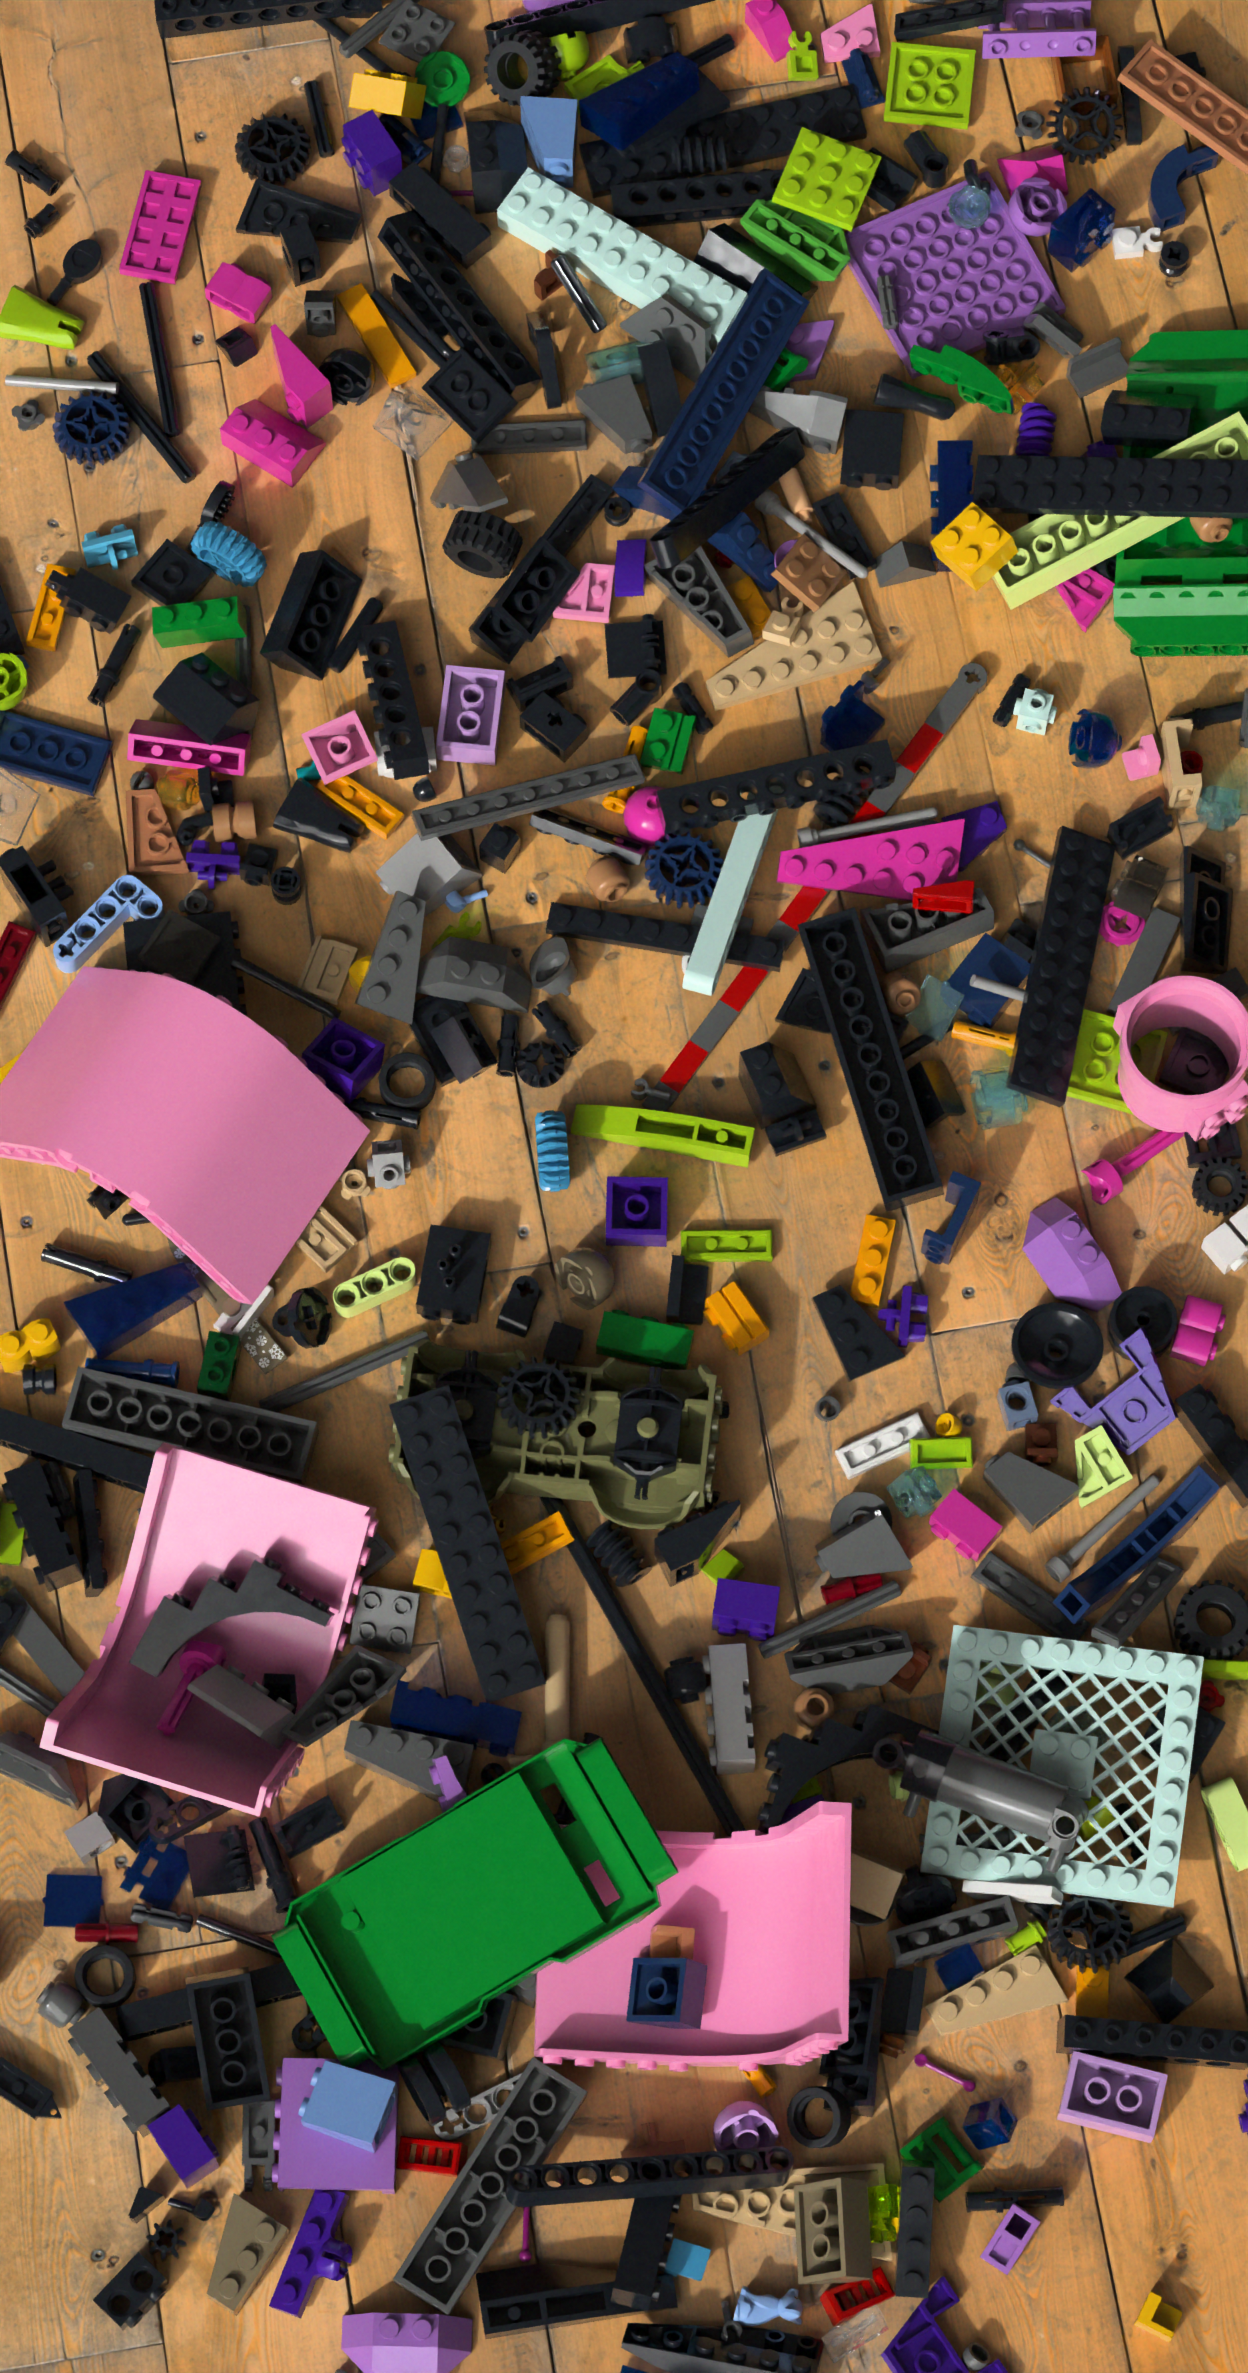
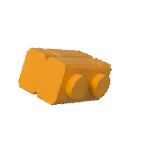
(736, 1319)

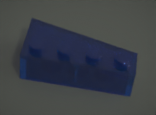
(639, 100)
(952, 486)
(131, 1308)
(456, 1719)

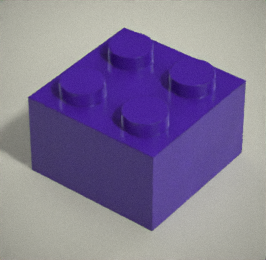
(371, 152)
(344, 1058)
(636, 1211)
(745, 1609)
(183, 2146)

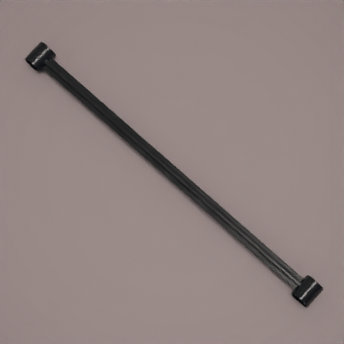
(648, 1673)

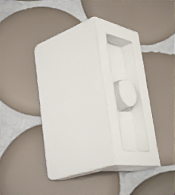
(252, 1312)

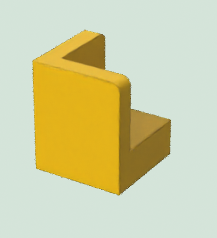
(1158, 2317)

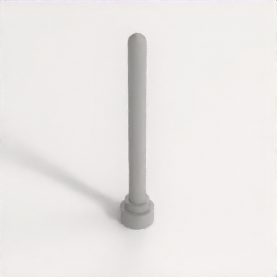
(770, 504)
(811, 837)
(1060, 1566)

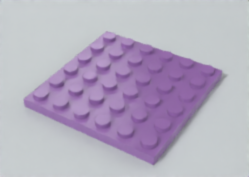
(949, 277)

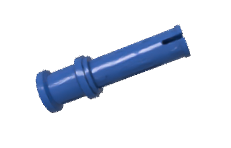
(147, 1372)

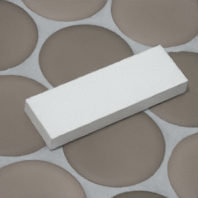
(880, 1446)
(1016, 1891)

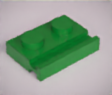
(668, 741)

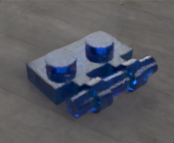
(166, 1879)

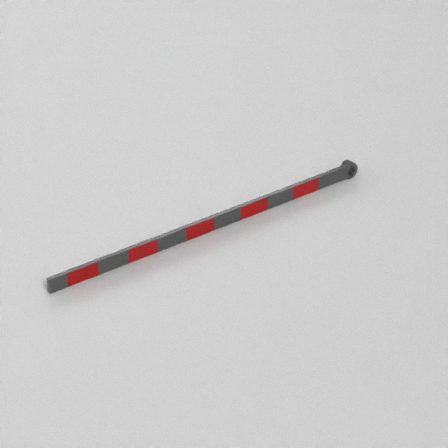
(810, 898)

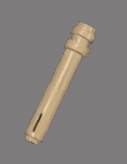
(557, 1685)

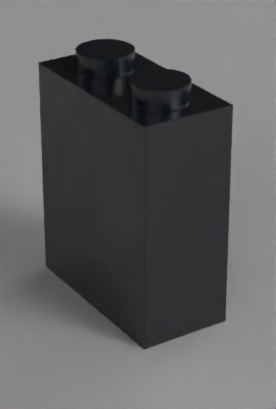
(872, 449)

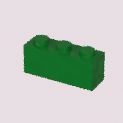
(199, 622)
(644, 1340)

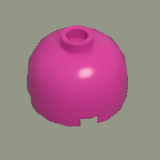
(642, 816)

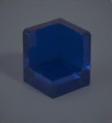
(958, 1968)
(989, 2123)

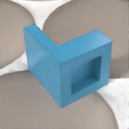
(687, 2260)

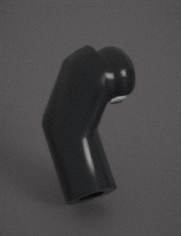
(972, 176)
(190, 827)

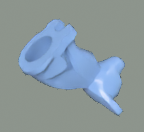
(760, 2309)

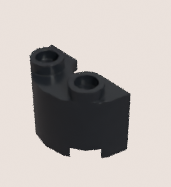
(651, 39)

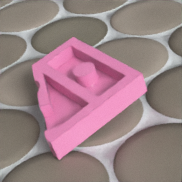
(851, 33)
(589, 595)

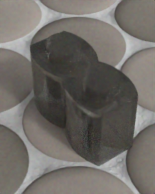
(1140, 886)

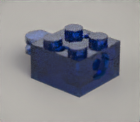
(1081, 230)

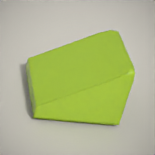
(723, 1566)

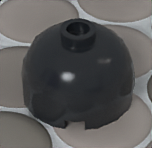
(349, 374)

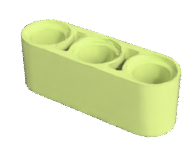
(383, 1275)
(1229, 1818)

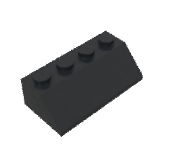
(311, 615)

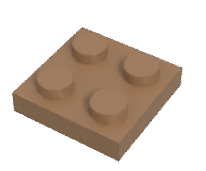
(809, 573)

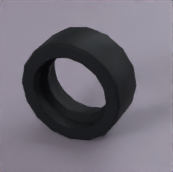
(406, 1060)
(85, 1962)
(797, 2123)

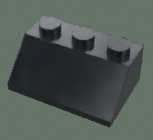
(1148, 419)
(207, 699)

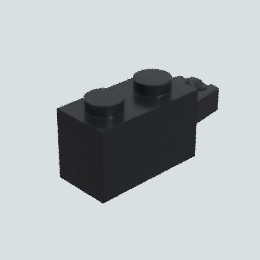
(89, 598)

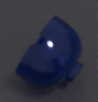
(1093, 739)

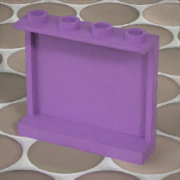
(321, 2161)

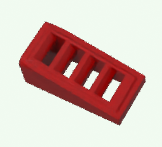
(946, 897)
(458, 2161)
(833, 2308)

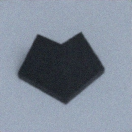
(129, 1805)
(1168, 1982)

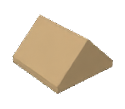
(873, 1883)

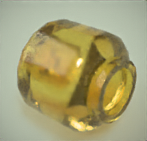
(178, 790)

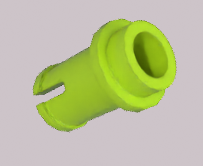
(1025, 1937)

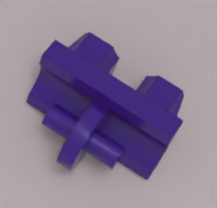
(213, 866)
(908, 1330)

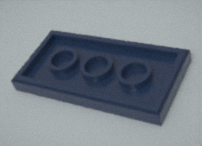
(52, 753)

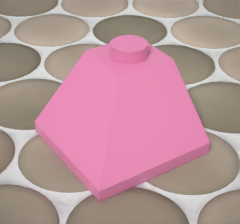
(339, 747)

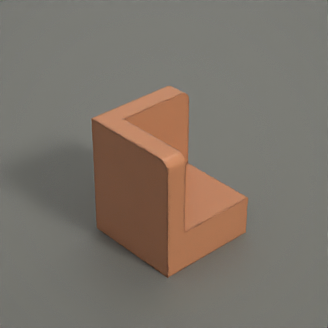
(671, 1942)

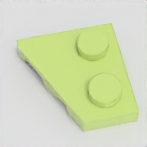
(1098, 1466)

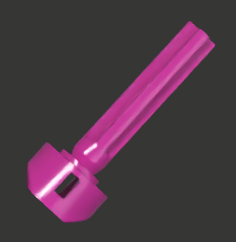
(1106, 1177)
(194, 1661)

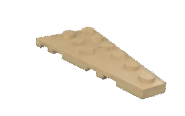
(826, 645)
(774, 2206)

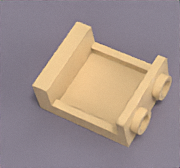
(1180, 789)

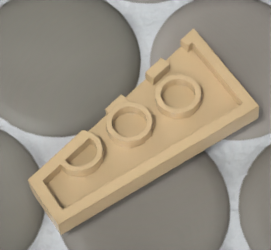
(1005, 1991)

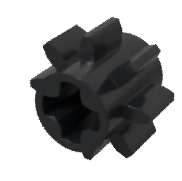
(163, 2248)

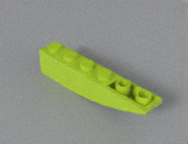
(666, 1132)

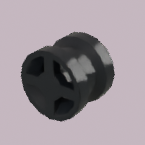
(1171, 266)

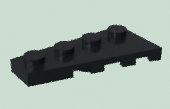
(275, 208)
(805, 1009)

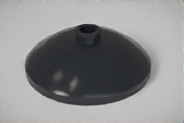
(1060, 1330)

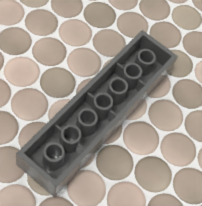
(146, 1415)
(477, 2202)

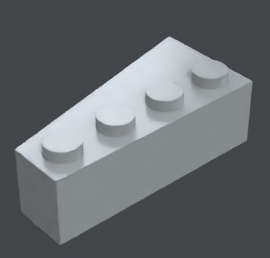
(730, 1709)

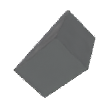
(903, 564)

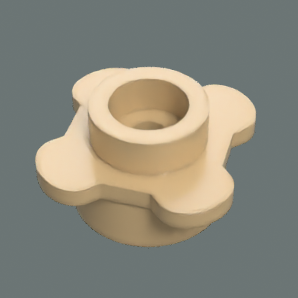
(351, 1176)

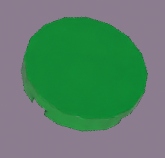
(445, 78)

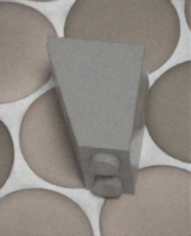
(429, 870)

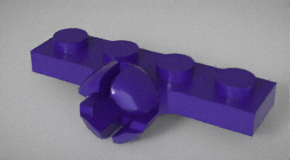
(313, 2253)

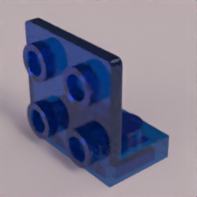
(850, 721)

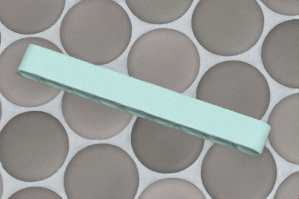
(728, 901)

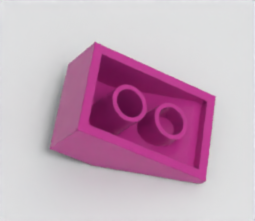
(303, 385)

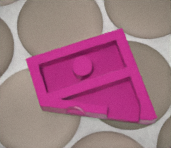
(1086, 596)

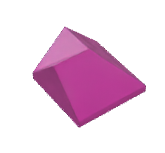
(1039, 163)

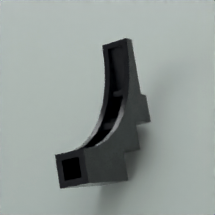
(260, 1591)
(831, 1745)

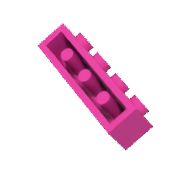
(183, 748)

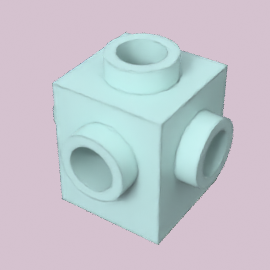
(1035, 711)

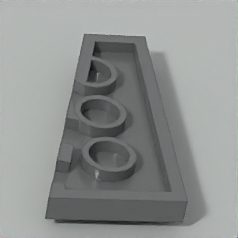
(394, 965)

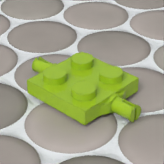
(598, 77)

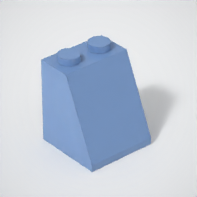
(551, 135)
(349, 2105)

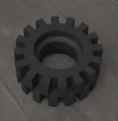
(1220, 1169)

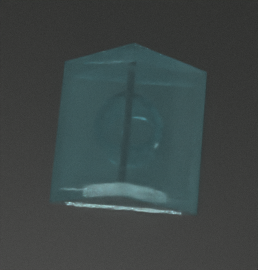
(614, 363)

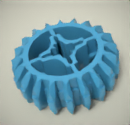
(228, 554)
(552, 1150)

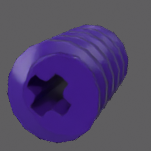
(1035, 430)

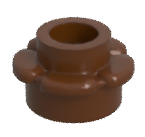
(891, 2046)

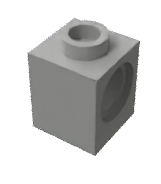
(90, 1837)

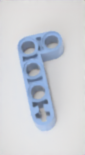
(105, 926)

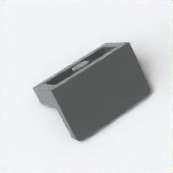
(1097, 368)

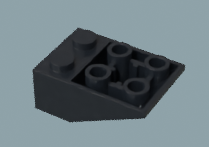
(689, 1547)

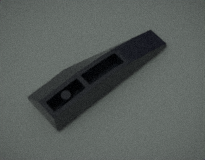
(555, 2297)
(702, 2350)

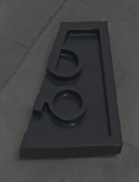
(854, 1335)

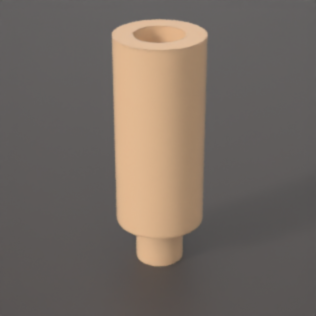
(796, 495)

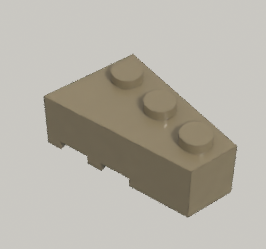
(244, 2254)

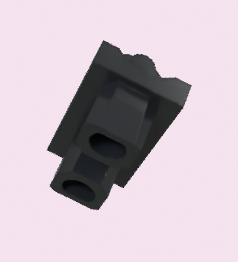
(795, 1132)

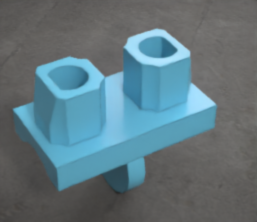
(109, 548)

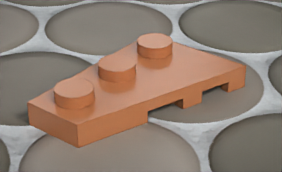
(150, 838)

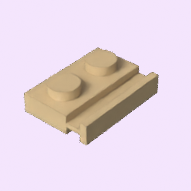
(327, 969)
(325, 1240)

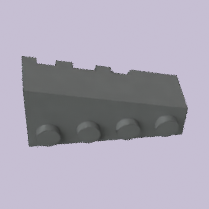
(704, 600)
(406, 1756)

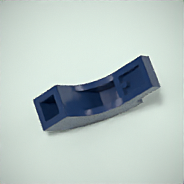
(1164, 201)

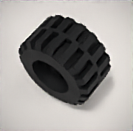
(504, 72)
(482, 544)
(1217, 1597)

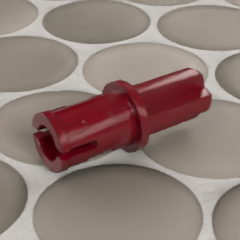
(850, 1587)
(106, 1932)

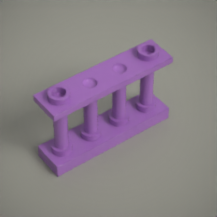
(1045, 42)

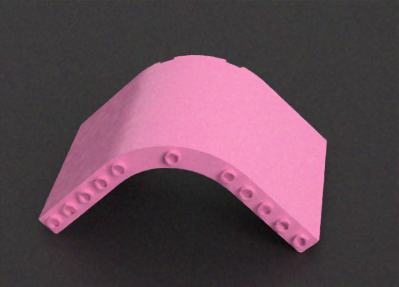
(184, 1115)
(194, 1525)
(773, 1943)

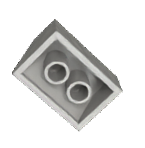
(244, 1703)

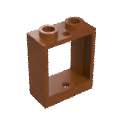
(1102, 53)

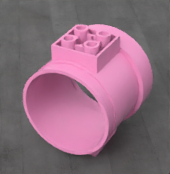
(1198, 1006)

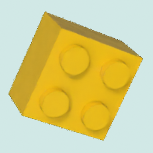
(387, 94)
(974, 546)

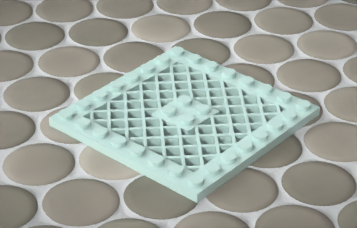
(1071, 1760)

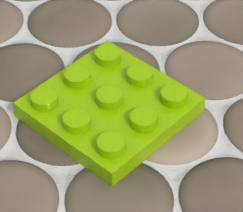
(929, 85)
(826, 179)
(1098, 1057)

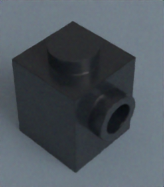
(500, 847)

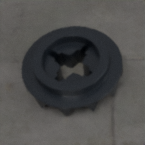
(550, 1073)

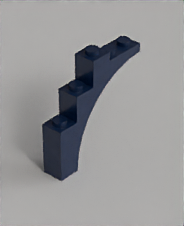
(735, 539)
(1141, 1547)

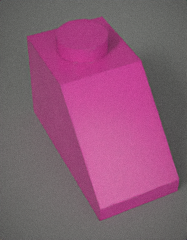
(769, 26)

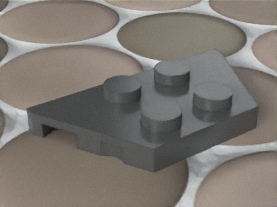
(683, 331)

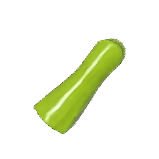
(35, 320)

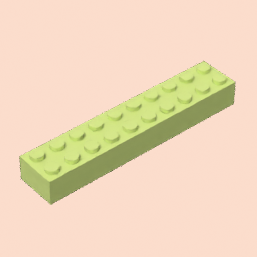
(1066, 545)

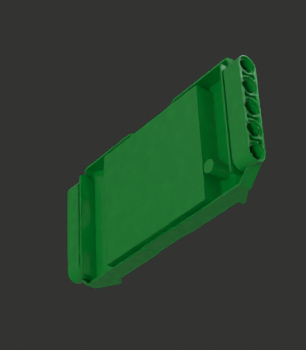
(1203, 612)
(472, 1905)

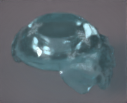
(970, 207)

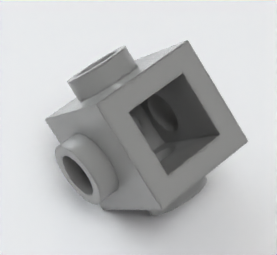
(388, 1164)

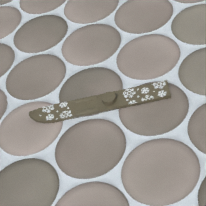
(256, 1338)

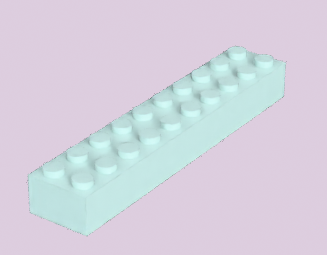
(614, 252)

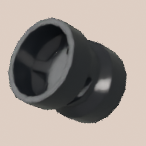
(288, 892)
(36, 1379)

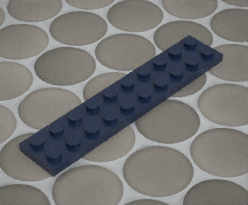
(723, 393)

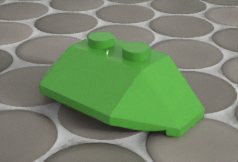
(798, 240)

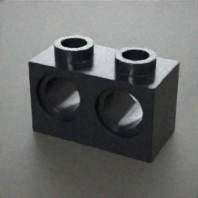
(125, 2286)

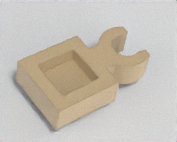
(785, 624)

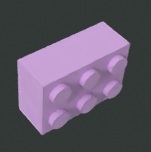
(470, 715)
(1112, 2097)

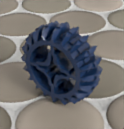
(70, 423)
(665, 857)

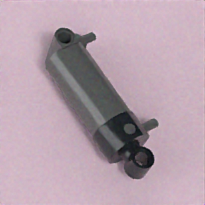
(985, 1787)

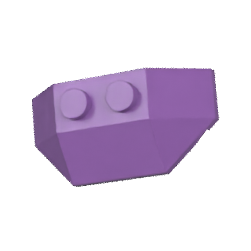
(1069, 1257)
(406, 2342)

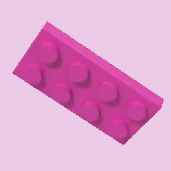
(160, 227)

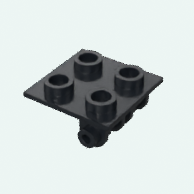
(635, 647)
(219, 1862)

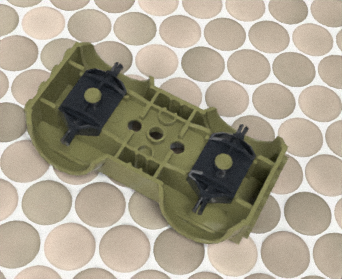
(638, 1468)

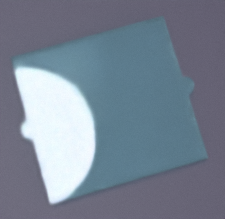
(936, 1008)

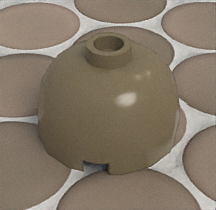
(586, 1275)

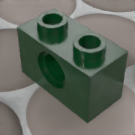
(219, 1365)

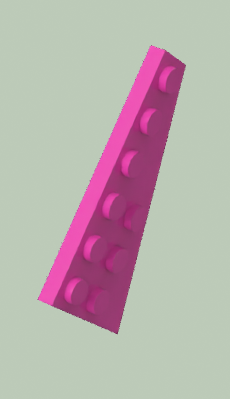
(879, 863)

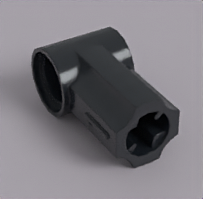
(927, 158)
(636, 698)

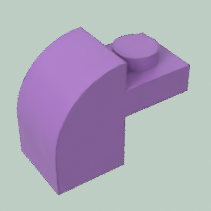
(1010, 2238)

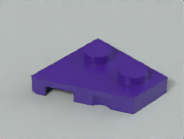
(981, 828)

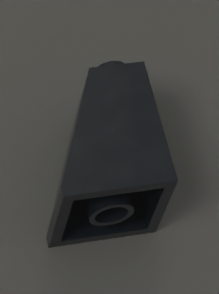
(773, 1084)

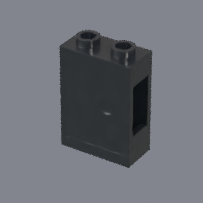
(35, 897)
(453, 1274)

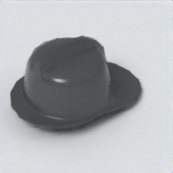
(553, 967)

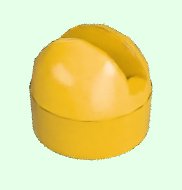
(948, 1426)

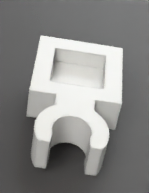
(1130, 242)

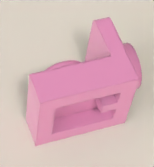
(1143, 760)

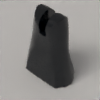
(900, 395)
(316, 817)

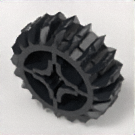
(1073, 117)
(285, 137)
(517, 1384)
(1065, 1932)

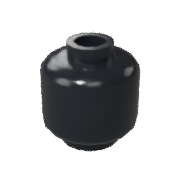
(685, 1679)

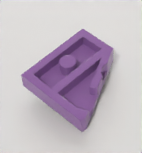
(810, 342)

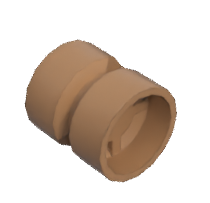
(234, 821)

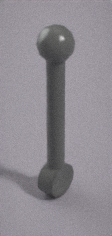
(1020, 845)

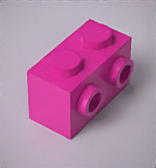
(964, 1526)

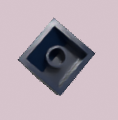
(667, 1992)

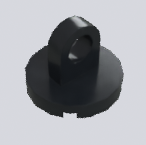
(306, 1317)
(923, 1897)

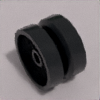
(1138, 1308)
(435, 2083)

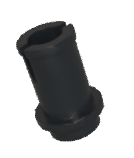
(35, 226)

